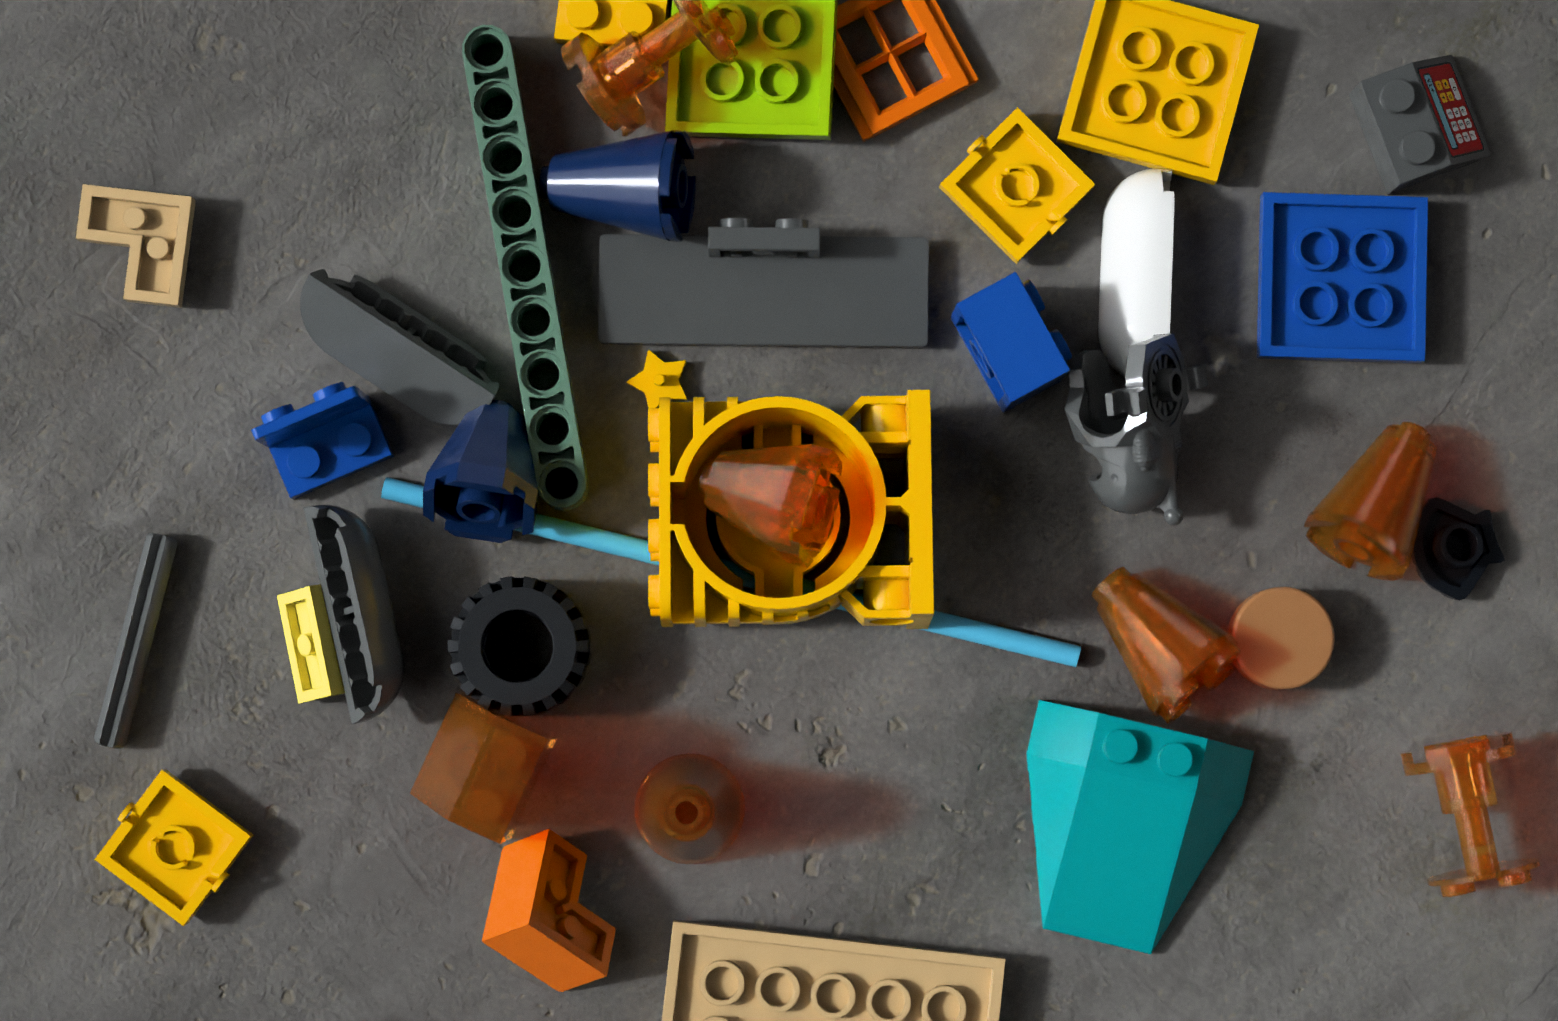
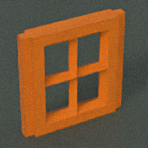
(941, 44)

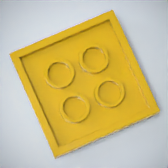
(1158, 85)

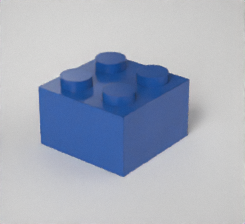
(1011, 341)

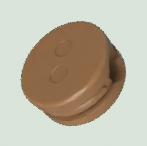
(1282, 638)

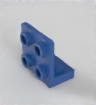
(324, 438)

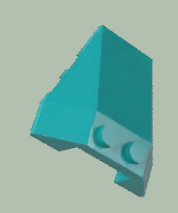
(1124, 820)

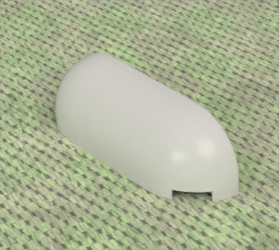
(1136, 264)

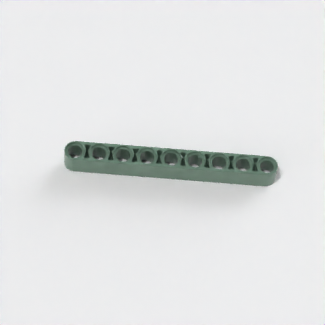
(513, 243)

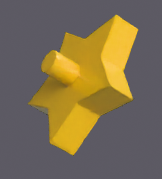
(659, 380)

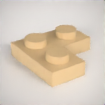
(155, 230)

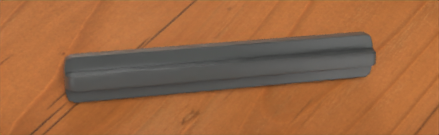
(135, 641)

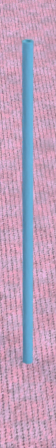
(637, 549)

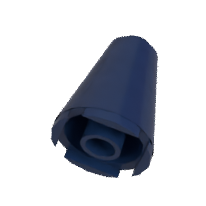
(627, 184)

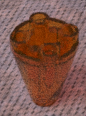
(1163, 642)

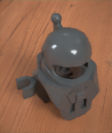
(1134, 427)

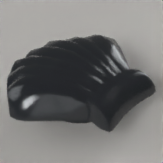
(1454, 547)

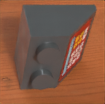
(1418, 122)

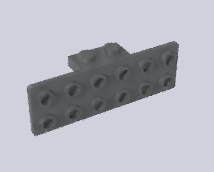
(764, 288)

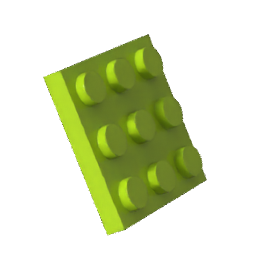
(775, 84)

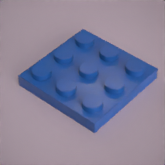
(1342, 277)

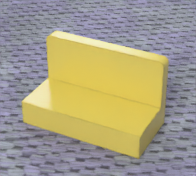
(310, 644)

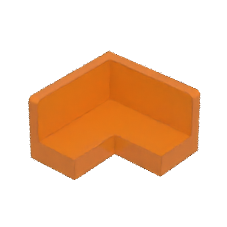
(538, 916)

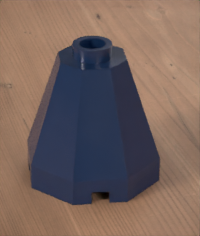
(484, 477)

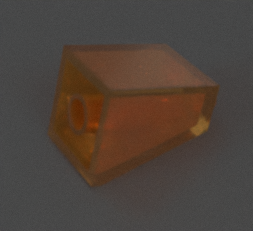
(482, 769)

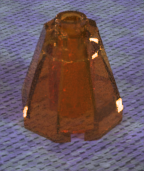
(776, 496)

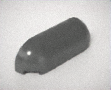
(395, 347)
(357, 609)

